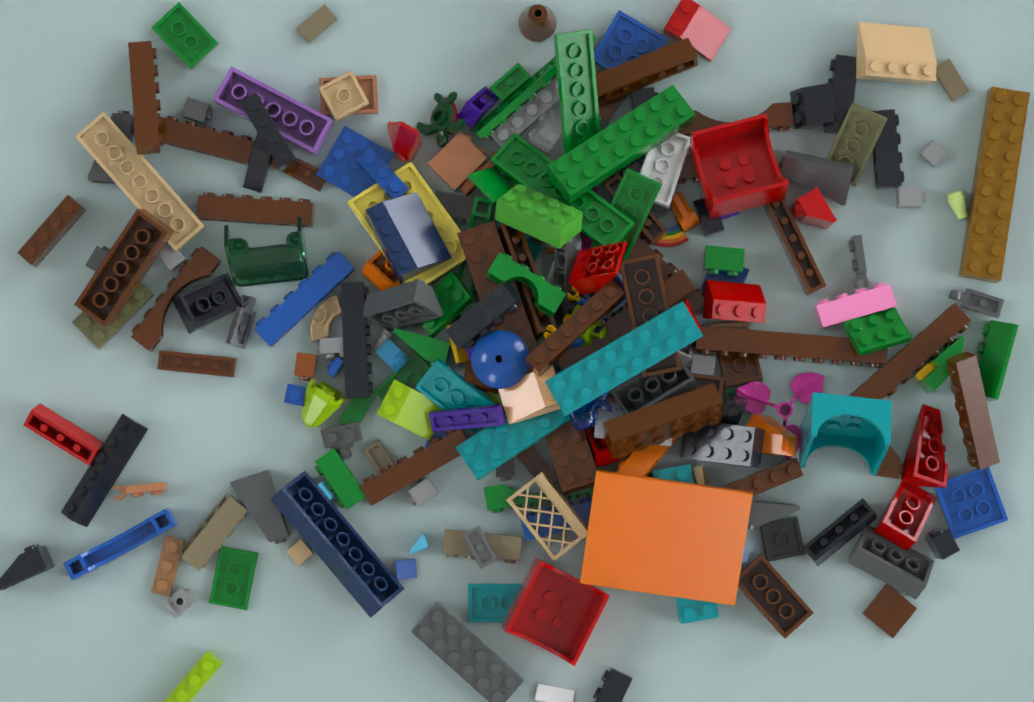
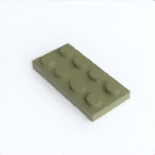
(857, 139)
(101, 335)

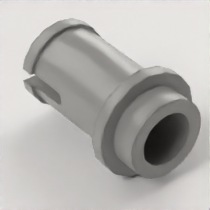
(385, 334)

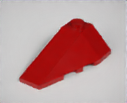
(404, 140)
(925, 456)

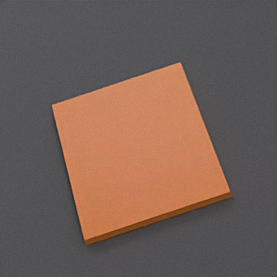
(666, 537)

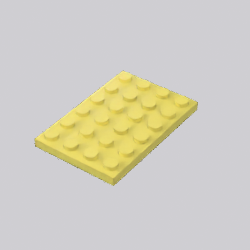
(442, 220)

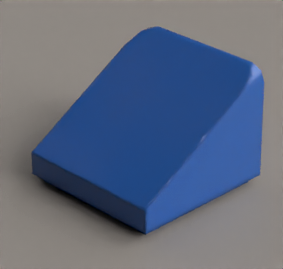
(406, 569)

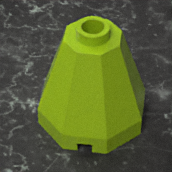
(320, 402)

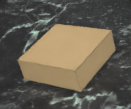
(299, 552)

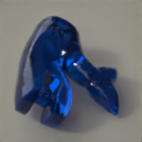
(586, 418)

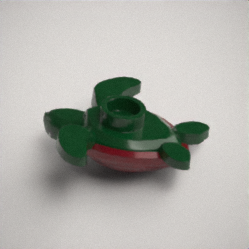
(443, 119)

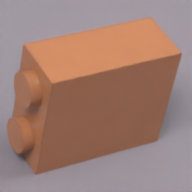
(457, 160)

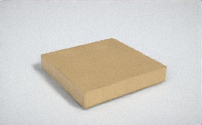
(343, 96)

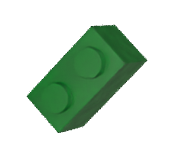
(723, 259)

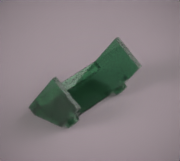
(267, 263)

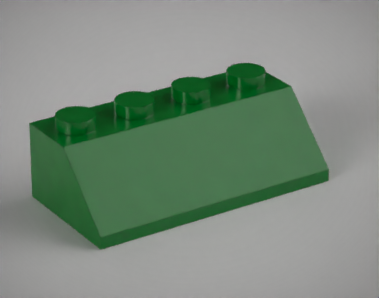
(995, 355)

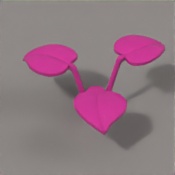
(803, 387)

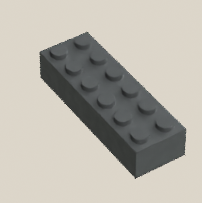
(467, 655)

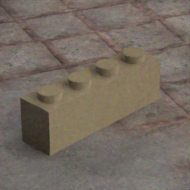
(213, 531)
(503, 546)

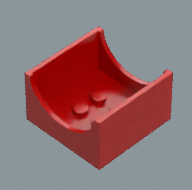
(737, 166)
(555, 611)

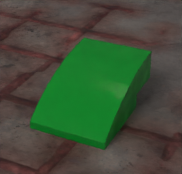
(939, 373)

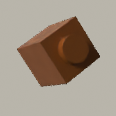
(305, 366)

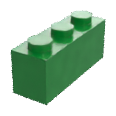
(339, 479)

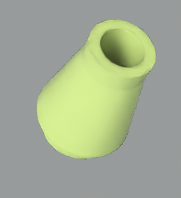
(958, 204)

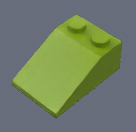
(408, 409)

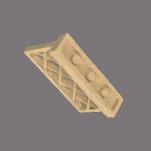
(561, 504)

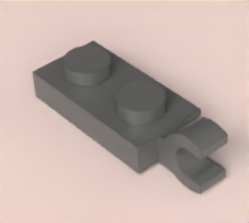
(858, 263)
(978, 302)
(242, 322)

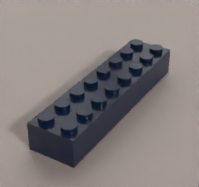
(337, 544)

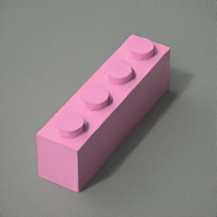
(855, 305)

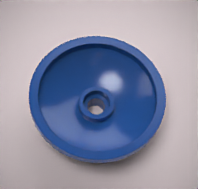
(513, 366)

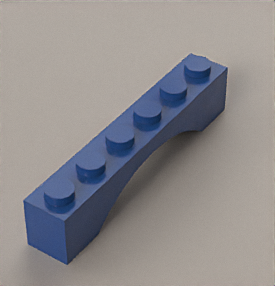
(121, 544)

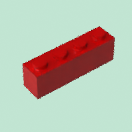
(63, 433)

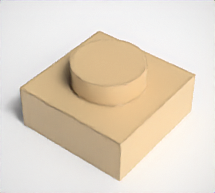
(700, 475)

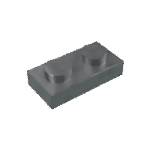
(480, 547)

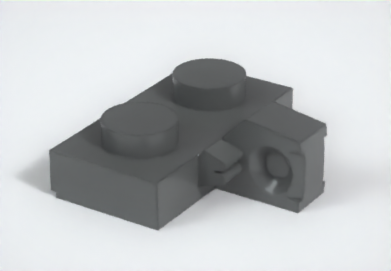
(342, 437)

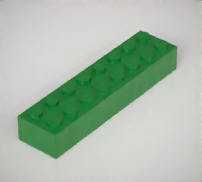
(620, 144)

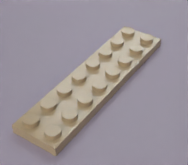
(138, 179)

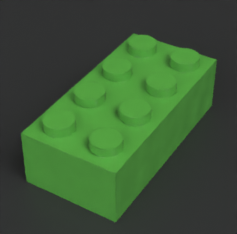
(538, 215)

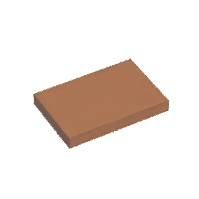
(369, 86)

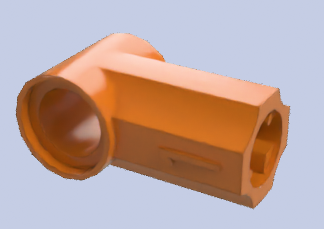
(684, 214)

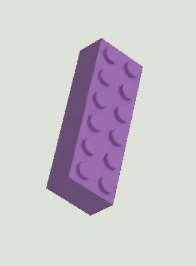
(294, 120)

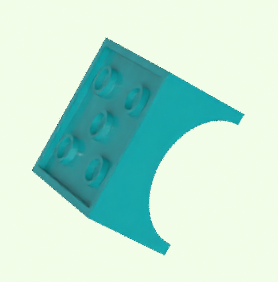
(847, 423)

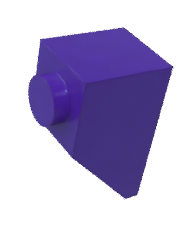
(477, 107)

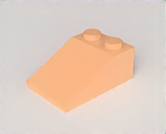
(528, 398)

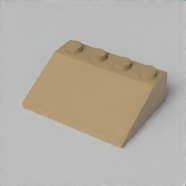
(895, 54)

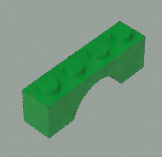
(547, 296)

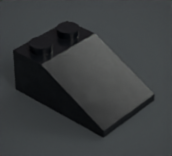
(207, 302)
(28, 564)

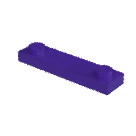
(467, 418)

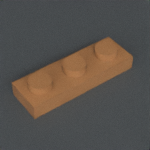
(167, 566)

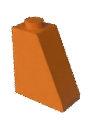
(776, 437)

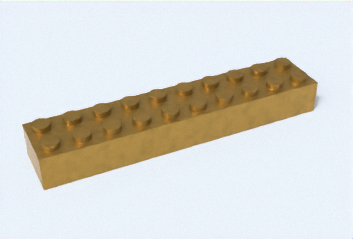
(994, 184)

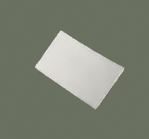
(553, 694)

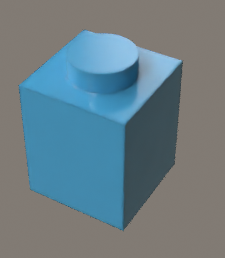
(392, 355)

